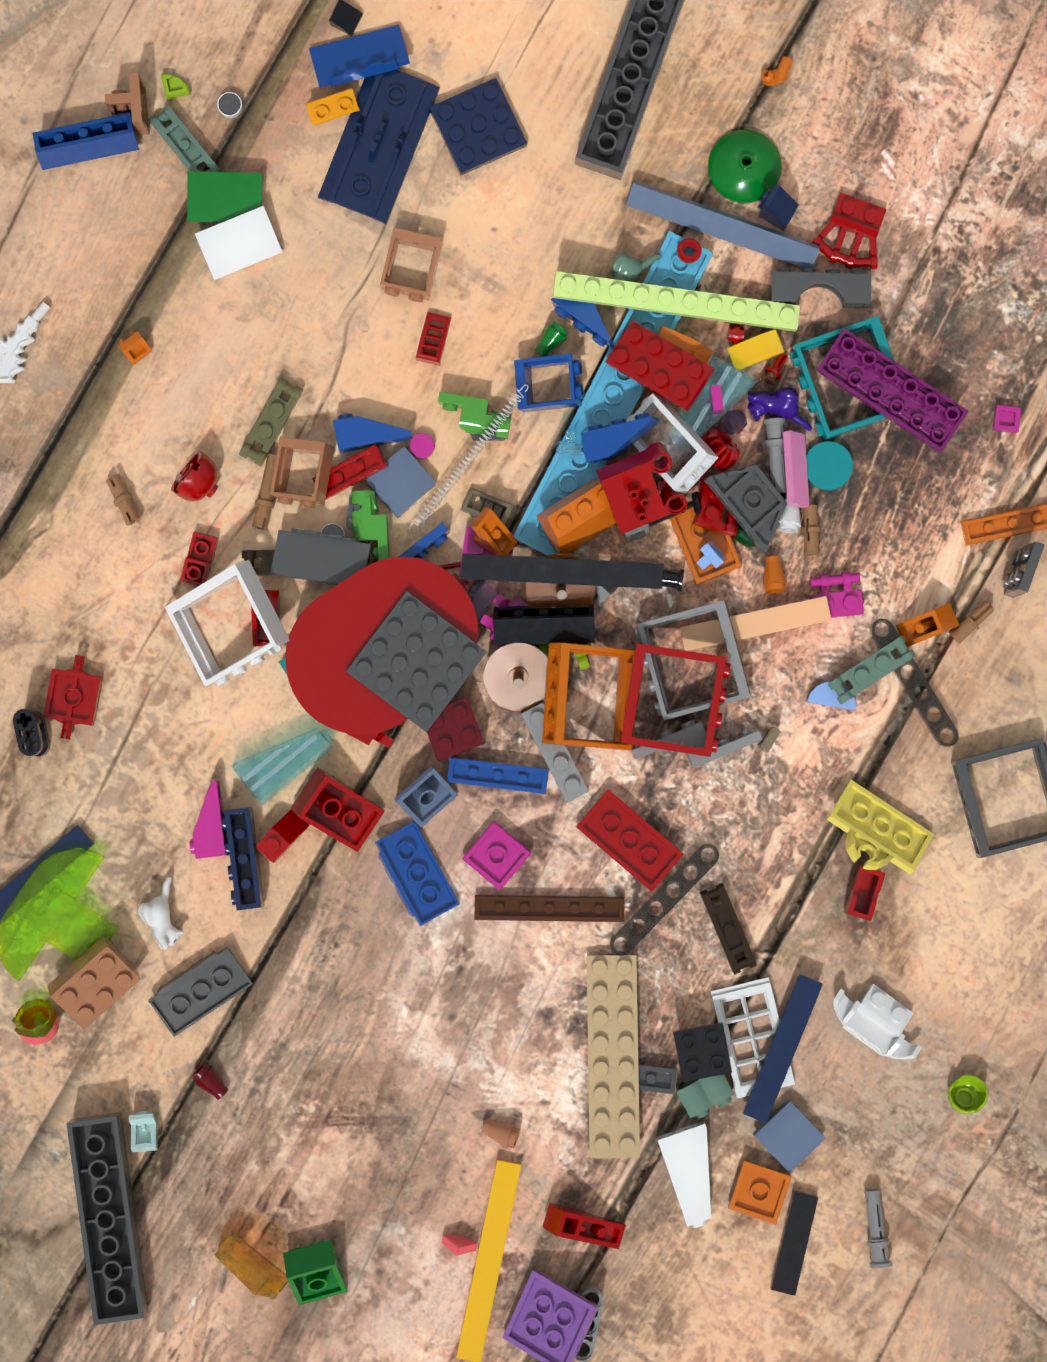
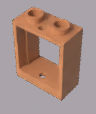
(417, 240)
(282, 468)

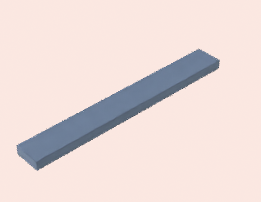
(722, 225)

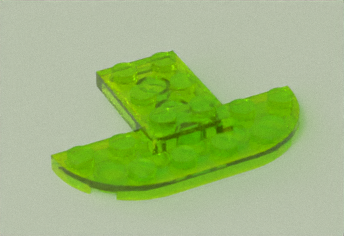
(50, 913)

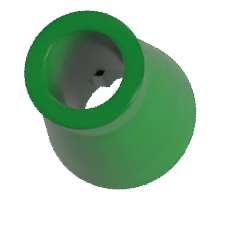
(552, 338)

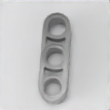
(591, 1335)

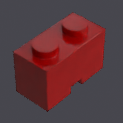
(864, 893)

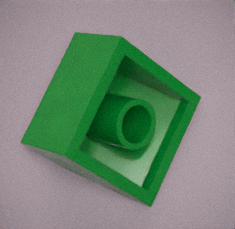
(314, 1272)

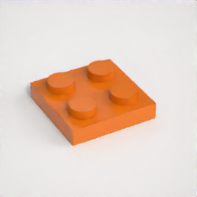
(759, 1191)

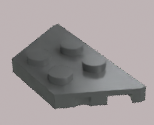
(750, 501)

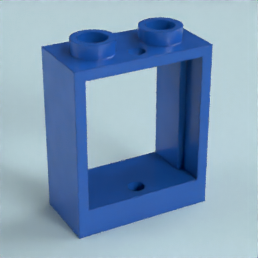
(523, 377)

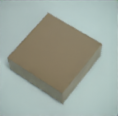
(769, 739)

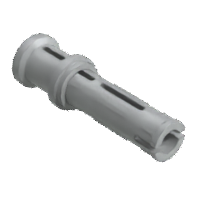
(774, 442)
(877, 1242)

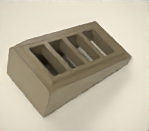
(509, 515)

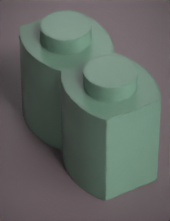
(704, 1093)

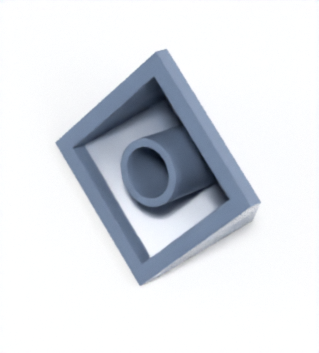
(426, 796)

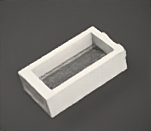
(688, 451)

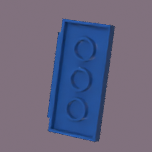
(359, 56)
(416, 874)

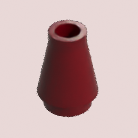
(208, 1080)

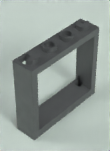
(969, 801)

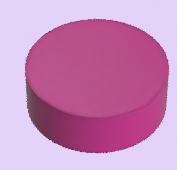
(422, 446)

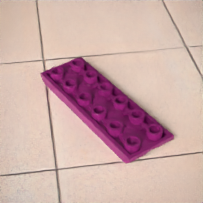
(892, 390)

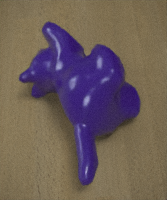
(781, 403)

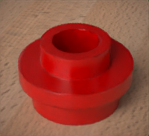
(691, 243)

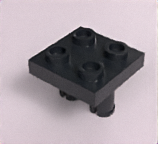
(702, 1052)

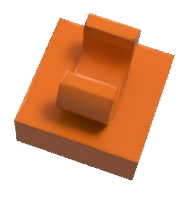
(134, 347)

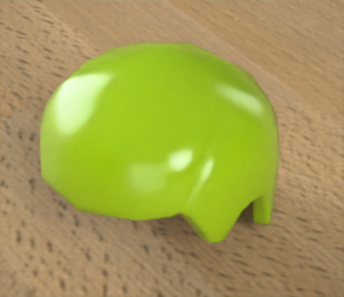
(968, 1094)

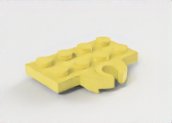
(878, 830)

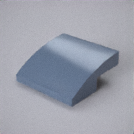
(401, 482)
(789, 1136)

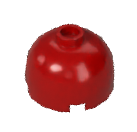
(197, 479)

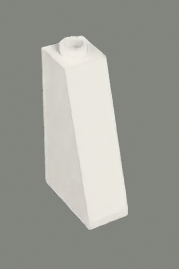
(688, 1166)

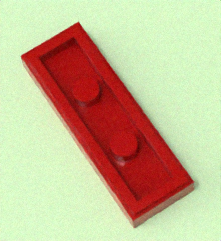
(355, 470)

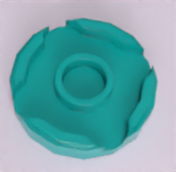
(828, 466)

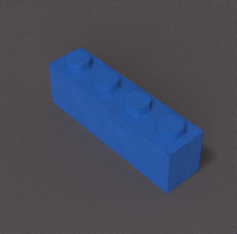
(85, 141)

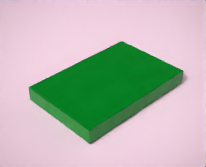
(221, 195)

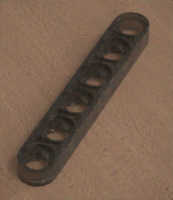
(910, 685)
(667, 902)

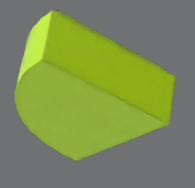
(174, 87)

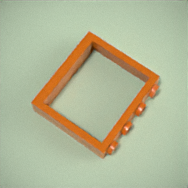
(557, 694)

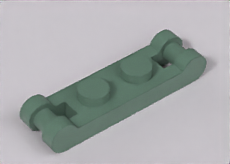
(182, 141)
(871, 669)

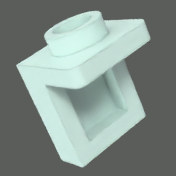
(144, 1132)

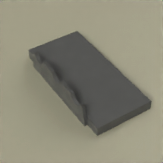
(318, 556)
(199, 990)

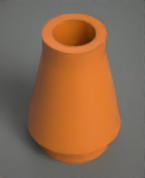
(774, 577)

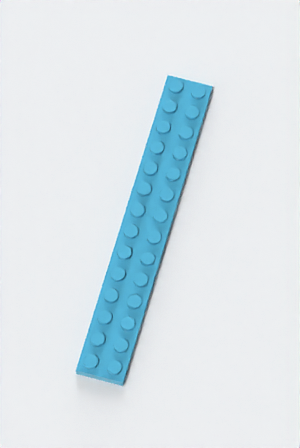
(609, 395)

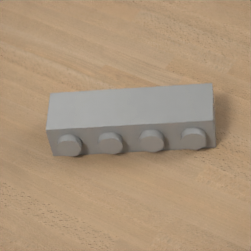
(555, 756)

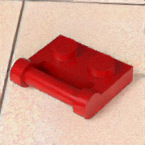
(711, 513)

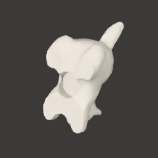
(157, 915)

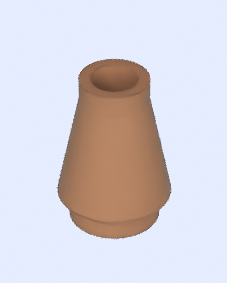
(502, 1133)

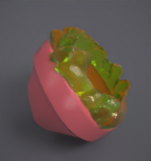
(36, 1021)

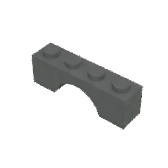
(851, 288)

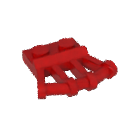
(858, 218)

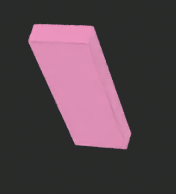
(796, 469)

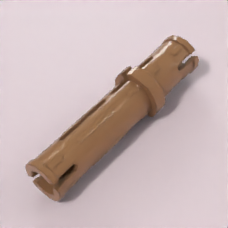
(265, 500)

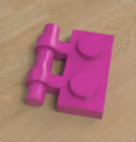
(842, 603)

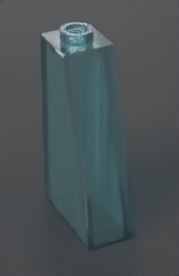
(734, 387)
(280, 765)

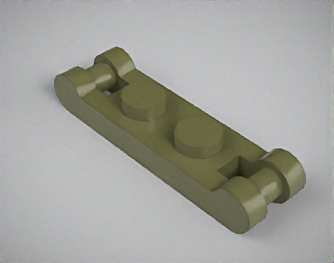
(271, 422)

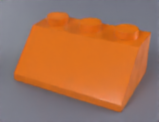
(577, 517)

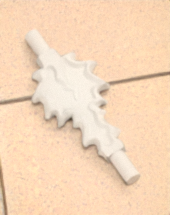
(9, 349)

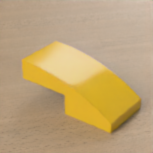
(756, 350)

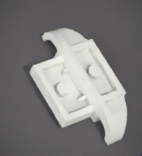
(877, 1022)

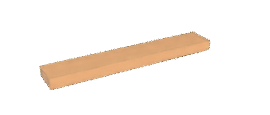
(758, 623)

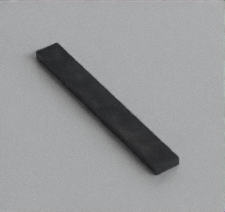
(562, 571)

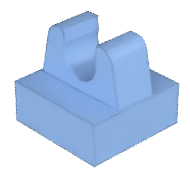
(711, 555)

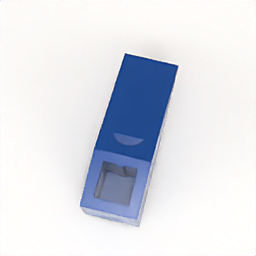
(584, 318)
(611, 441)

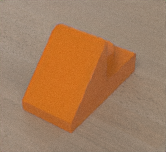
(492, 533)

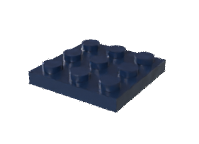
(478, 126)

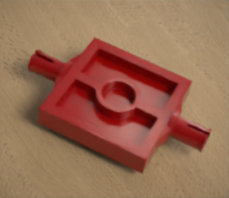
(72, 697)

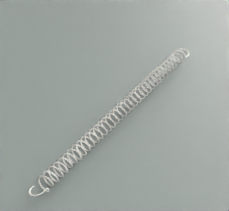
(469, 459)

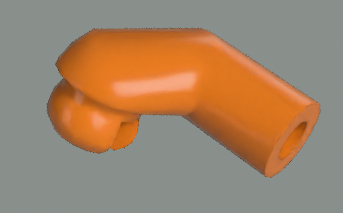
(777, 75)

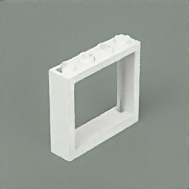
(193, 639)

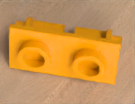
(332, 106)

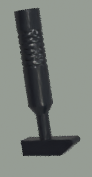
(696, 503)

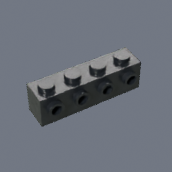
(544, 624)

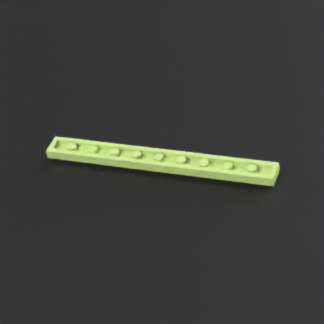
(675, 301)

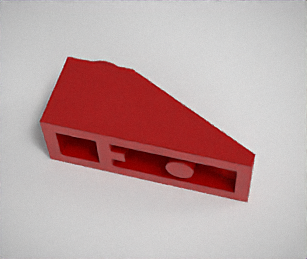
(583, 1226)

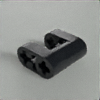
(35, 725)

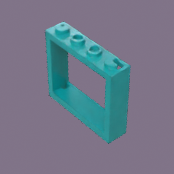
(814, 406)

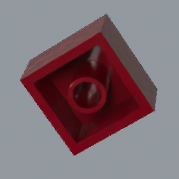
(455, 730)

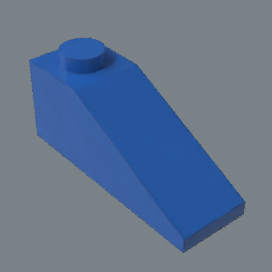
(361, 433)

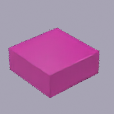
(716, 399)
(1006, 419)

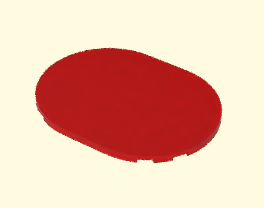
(341, 624)

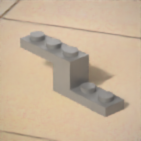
(695, 736)

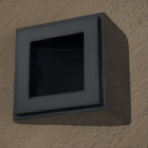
(345, 17)

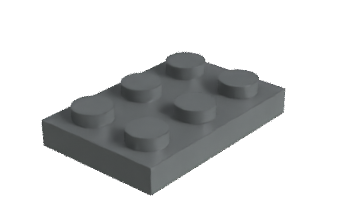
(1025, 565)

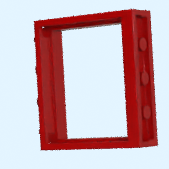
(634, 691)

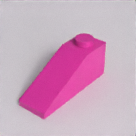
(208, 833)

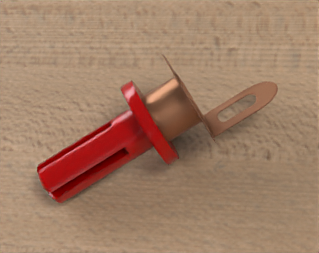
(773, 373)

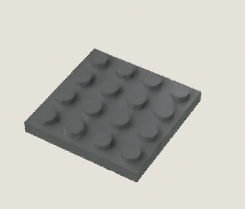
(416, 661)

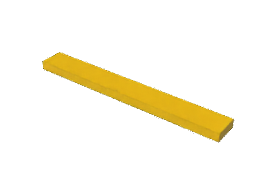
(488, 1260)

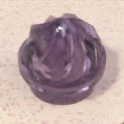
(734, 422)

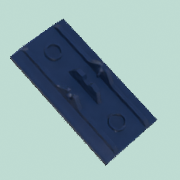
(379, 144)

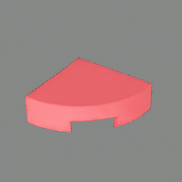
(459, 1244)

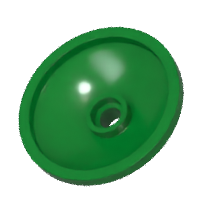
(743, 182)

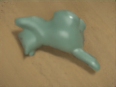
(629, 268)

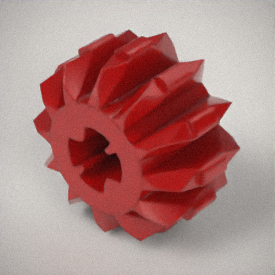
(723, 447)

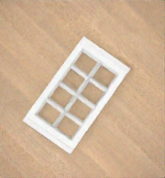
(741, 991)

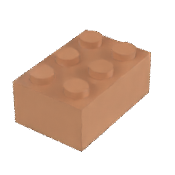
(93, 982)

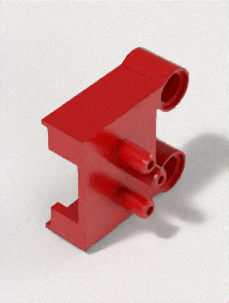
(634, 491)

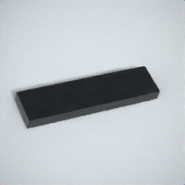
(794, 1243)

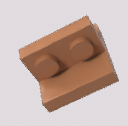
(133, 102)

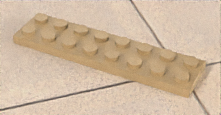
(613, 1056)

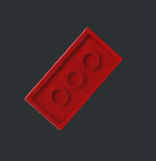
(660, 366)
(629, 840)

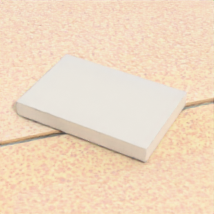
(238, 242)

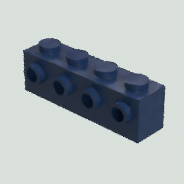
(243, 858)

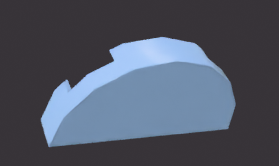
(825, 696)

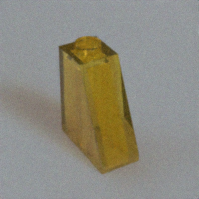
(251, 1267)

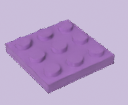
(550, 1320)

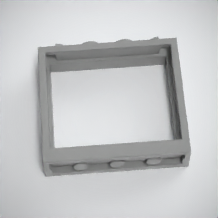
(655, 681)

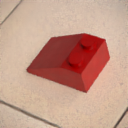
(337, 809)

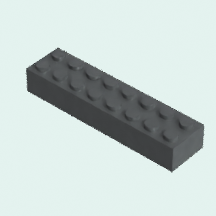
(628, 86)
(107, 1218)

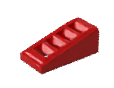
(428, 357)

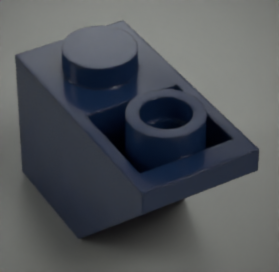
(777, 207)

